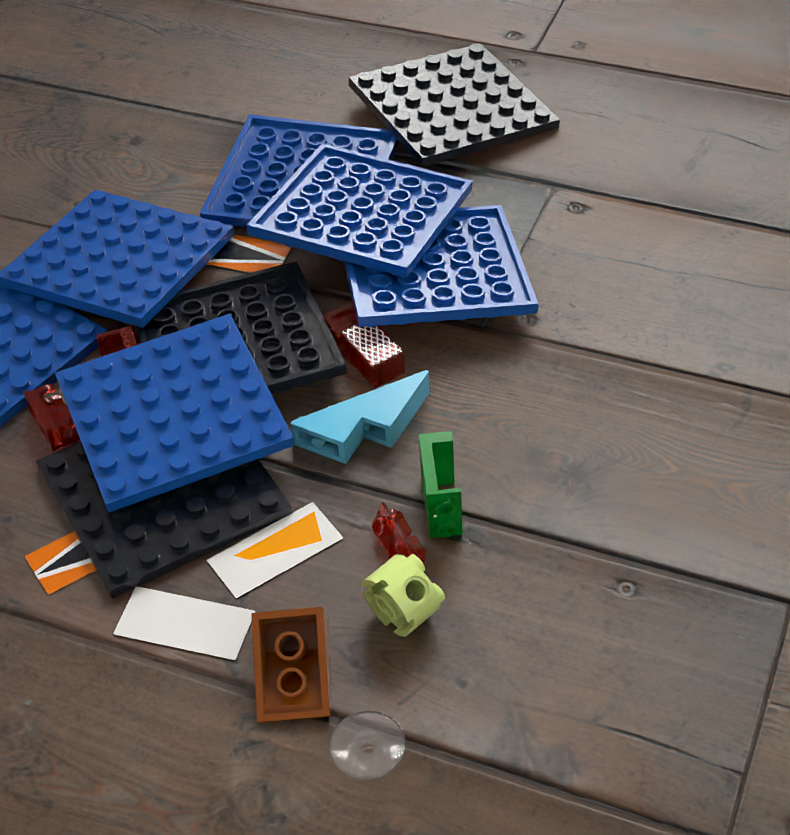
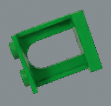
(437, 469)

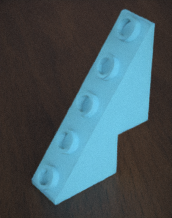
(373, 416)

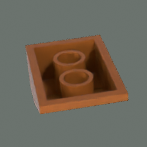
(291, 664)

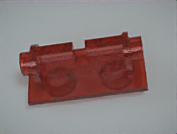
(392, 532)

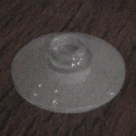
(362, 732)

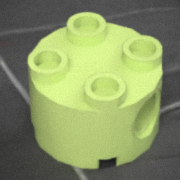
(402, 593)

